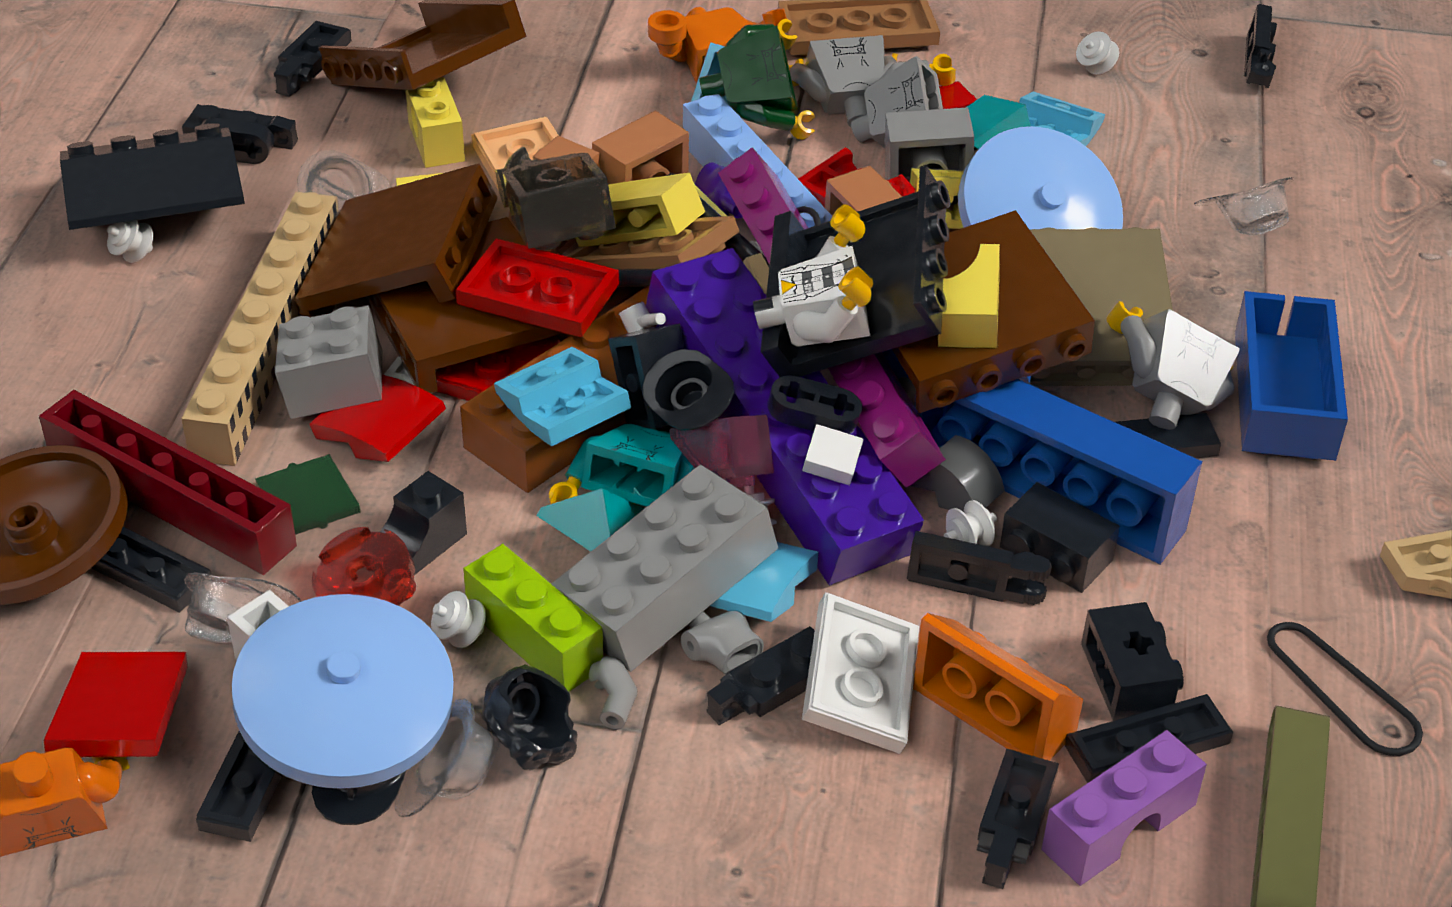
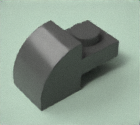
(963, 476)

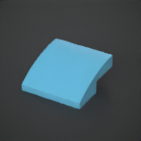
(1062, 116)
(562, 396)
(771, 585)

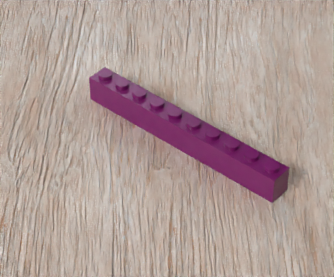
(887, 411)

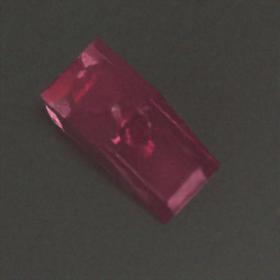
(729, 448)

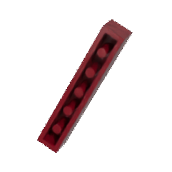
(178, 483)

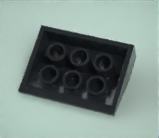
(149, 176)

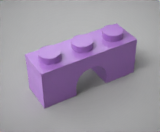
(1092, 823)

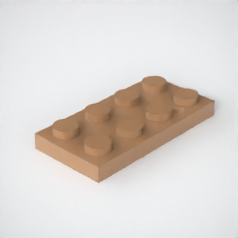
(899, 21)
(697, 240)

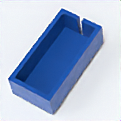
(1292, 381)

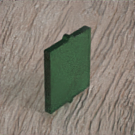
(314, 492)

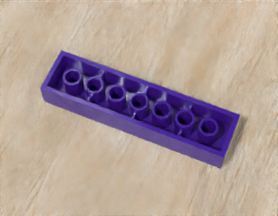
(846, 524)

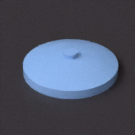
(1043, 178)
(342, 691)

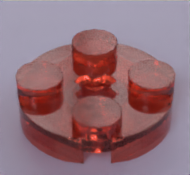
(375, 551)

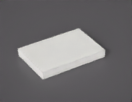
(861, 673)

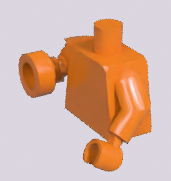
(690, 36)

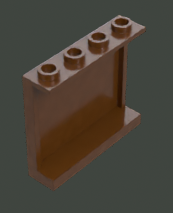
(453, 37)
(401, 239)
(1037, 319)
(444, 333)

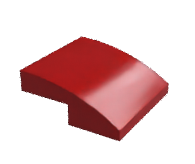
(384, 426)

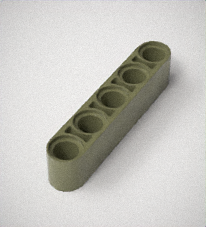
(1291, 810)

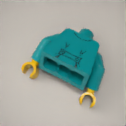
(627, 462)

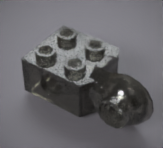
(555, 198)

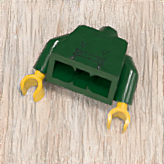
(759, 79)

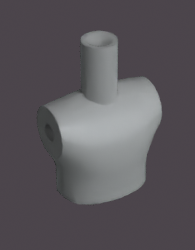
(721, 640)

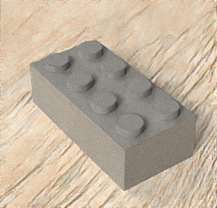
(669, 564)

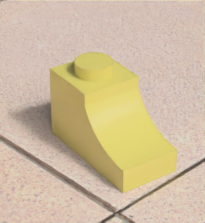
(973, 303)

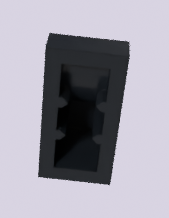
(428, 518)

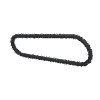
(1358, 674)

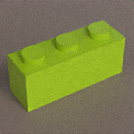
(534, 617)

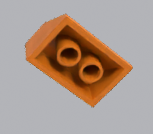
(993, 689)

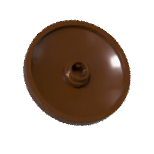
(55, 518)

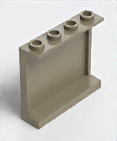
(1103, 270)

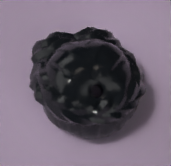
(530, 717)

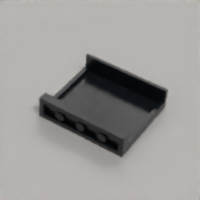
(899, 253)

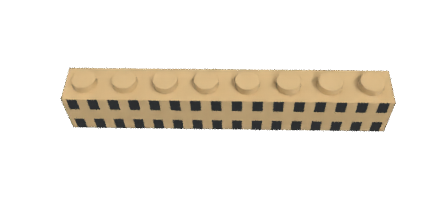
(245, 359)

